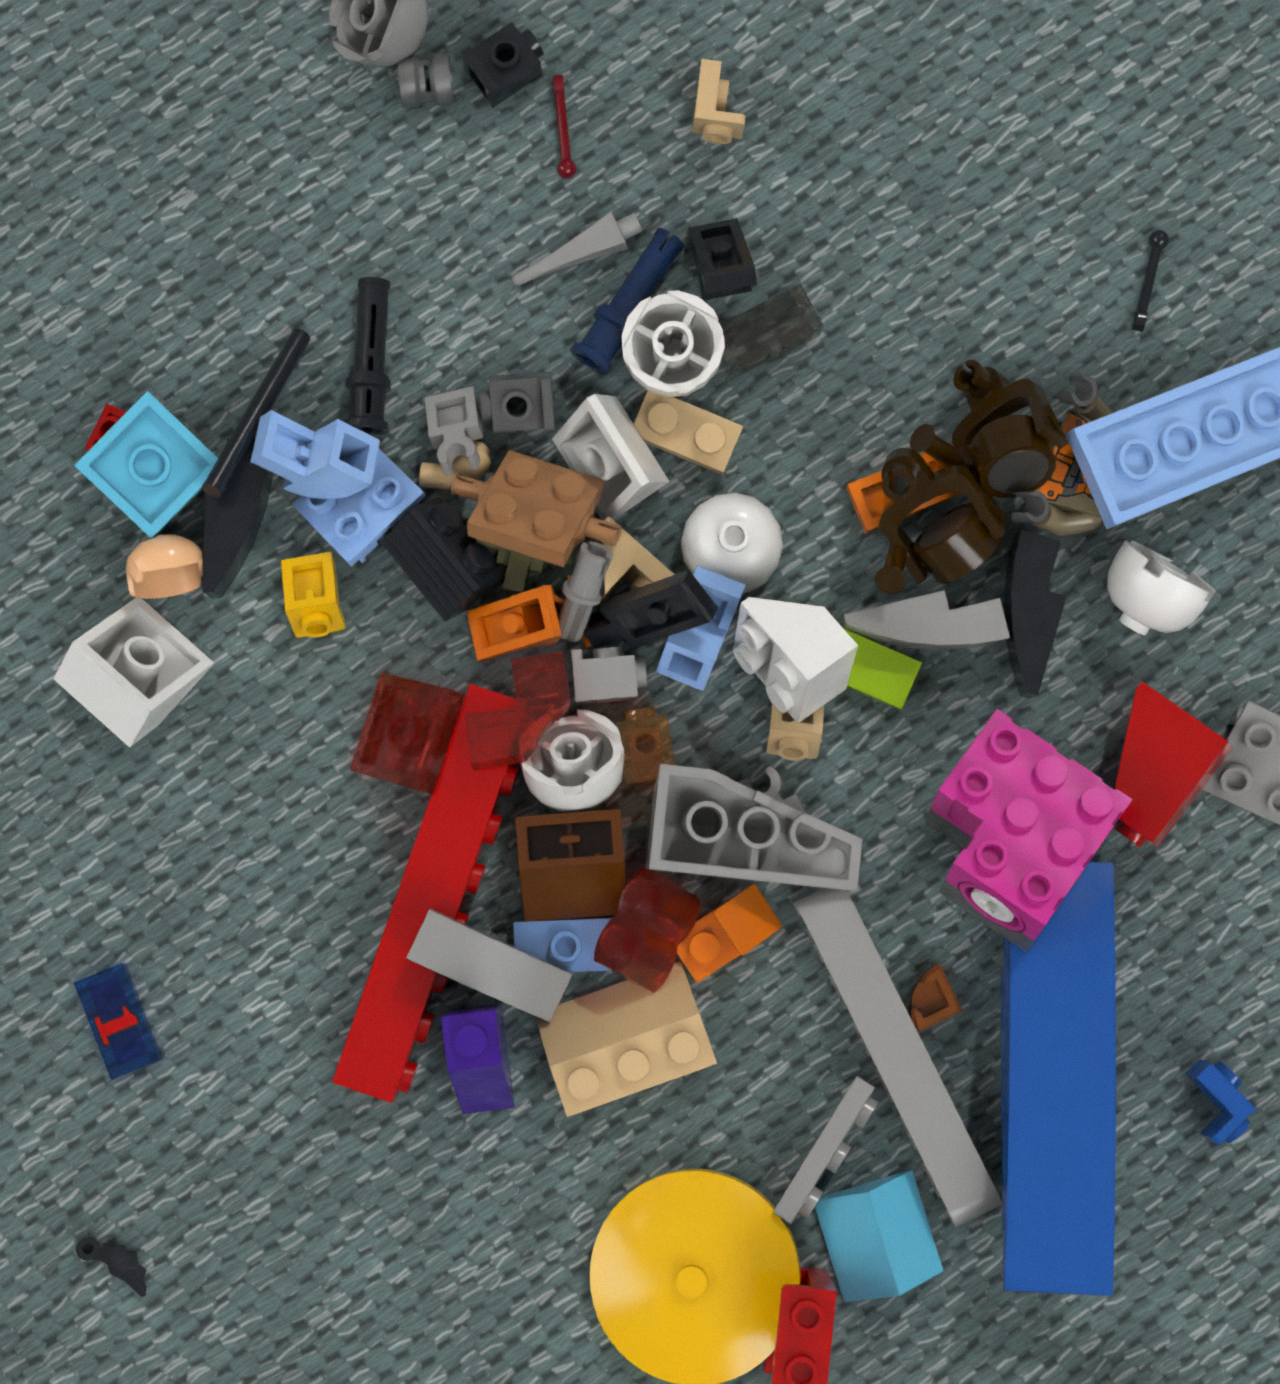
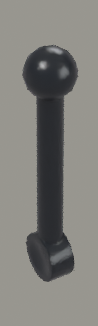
(1158, 240)

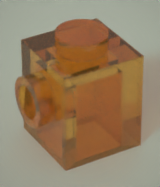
(645, 744)

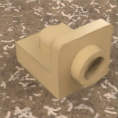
(712, 94)
(793, 739)

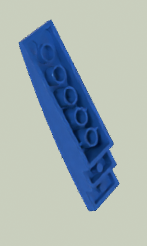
(1061, 1097)

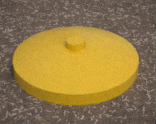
(692, 1276)

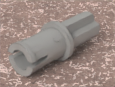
(583, 589)

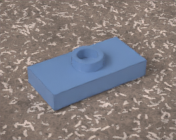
(562, 942)

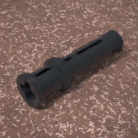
(373, 383)

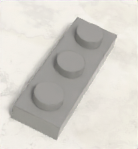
(827, 1151)

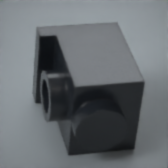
(503, 79)

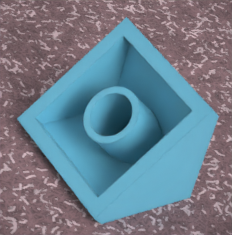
(878, 1238)

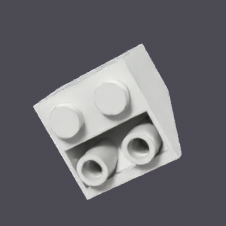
(795, 653)

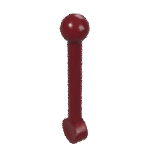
(566, 167)

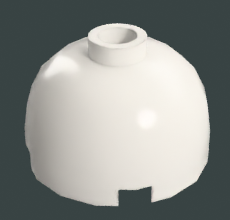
(672, 343)
(733, 538)
(1154, 591)
(576, 763)

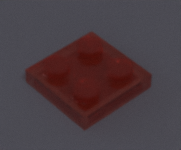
(407, 732)

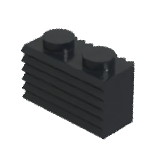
(441, 557)

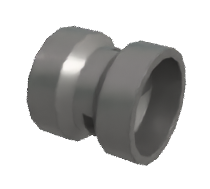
(414, 80)

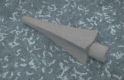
(598, 240)

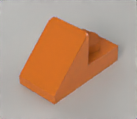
(514, 624)
(728, 933)

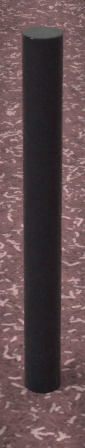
(260, 405)

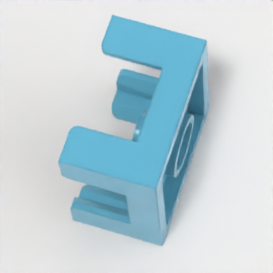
(148, 465)

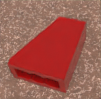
(1163, 765)

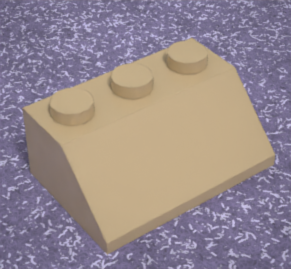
(624, 1041)

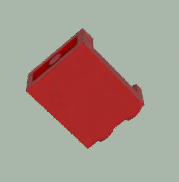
(804, 1330)

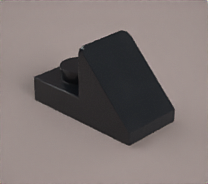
(722, 259)

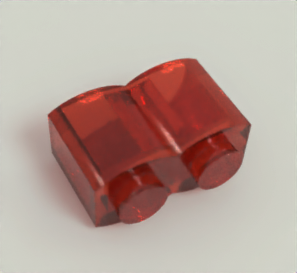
(648, 928)

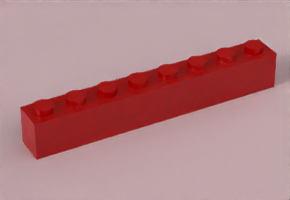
(436, 877)

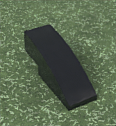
(233, 524)
(1030, 608)

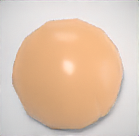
(164, 567)

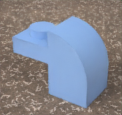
(319, 463)
(692, 653)

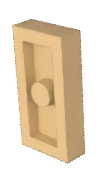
(687, 431)

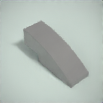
(929, 623)
(489, 965)

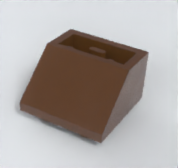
(571, 864)

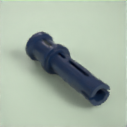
(605, 334)

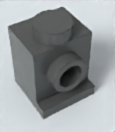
(533, 388)

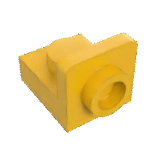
(312, 595)

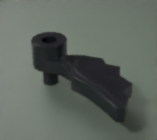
(119, 1261)

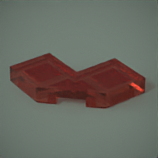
(514, 732)

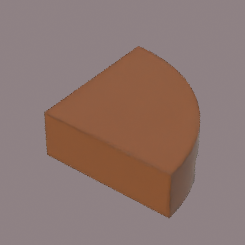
(932, 999)

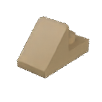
(632, 563)

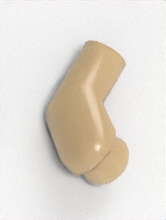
(433, 476)

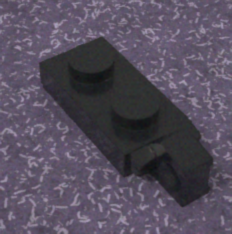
(652, 612)

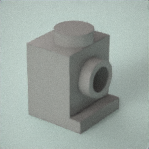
(607, 676)

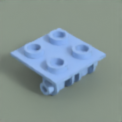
(359, 520)

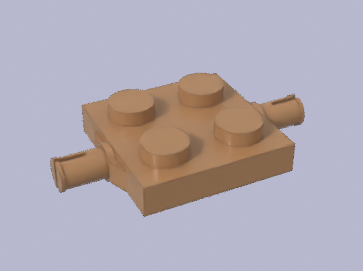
(536, 508)

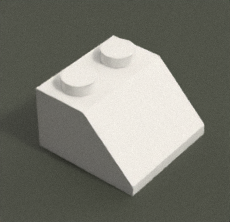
(132, 670)

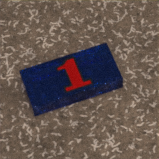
(118, 1020)

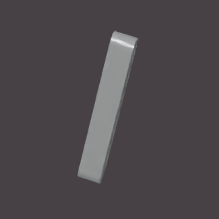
(898, 1054)

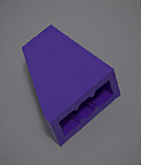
(478, 1058)

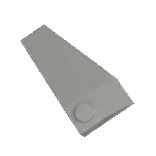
(727, 830)

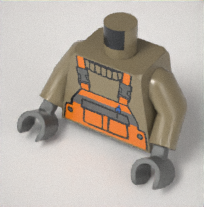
(1064, 501)

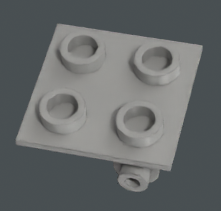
(1252, 767)

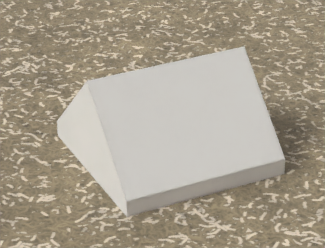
(608, 446)

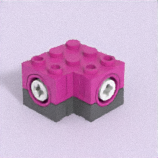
(1023, 828)

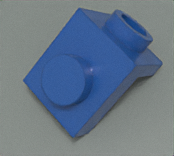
(1221, 1087)

